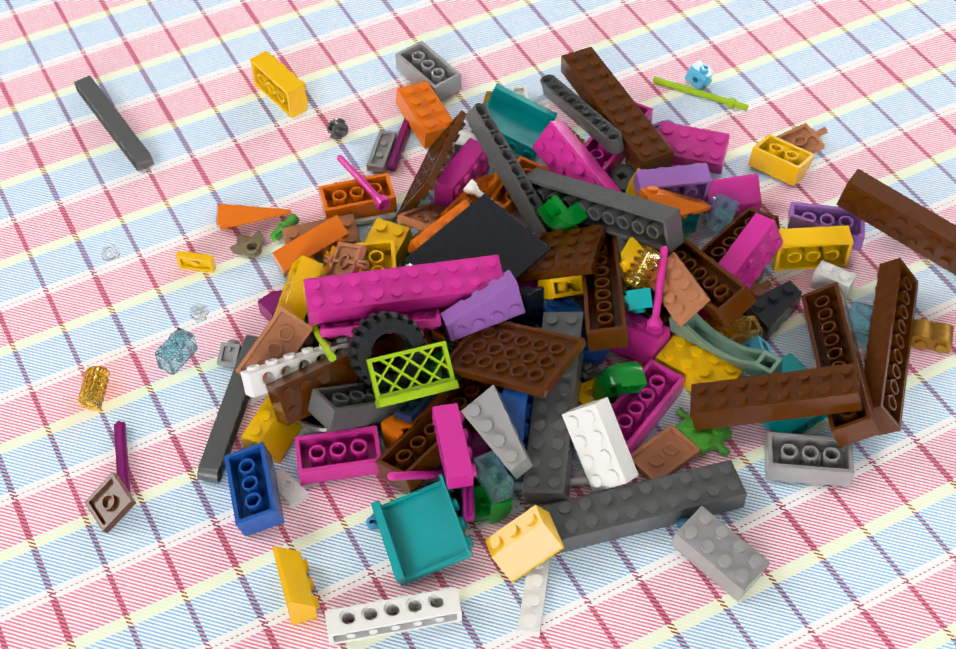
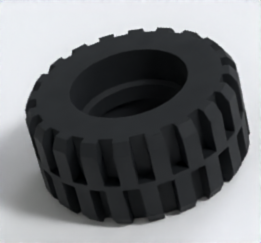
(366, 335)

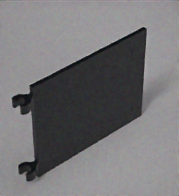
(480, 232)

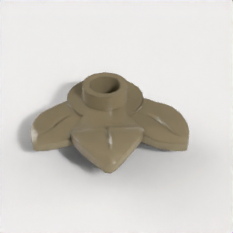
(249, 245)

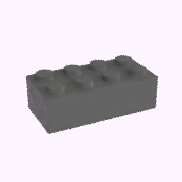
(348, 406)

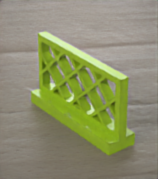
(417, 391)

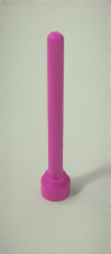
(381, 201)
(654, 323)
(413, 475)

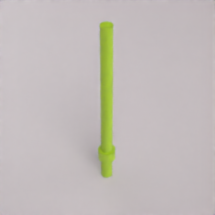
(731, 102)
(322, 341)

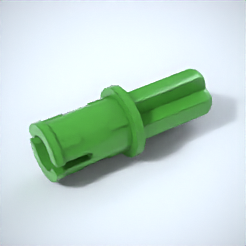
(277, 234)

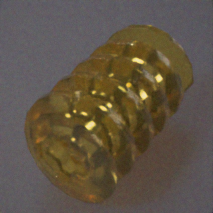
(644, 267)
(93, 388)

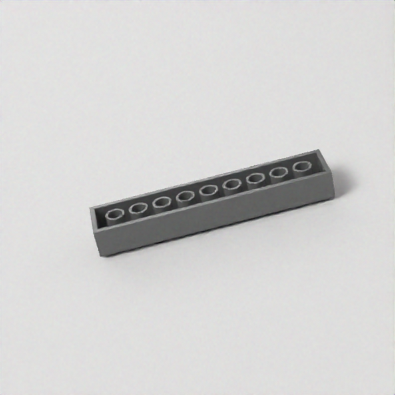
(619, 212)
(549, 439)
(646, 505)

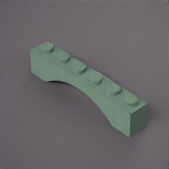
(750, 360)

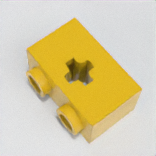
(561, 286)

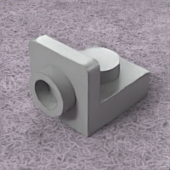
(228, 353)

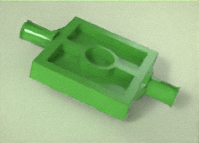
(706, 439)

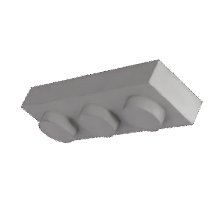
(381, 151)

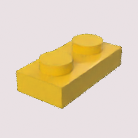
(196, 261)

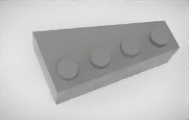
(495, 426)

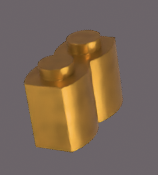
(932, 336)

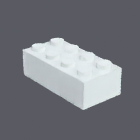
(600, 445)

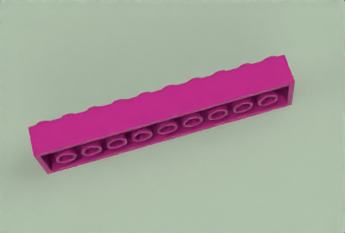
(397, 289)

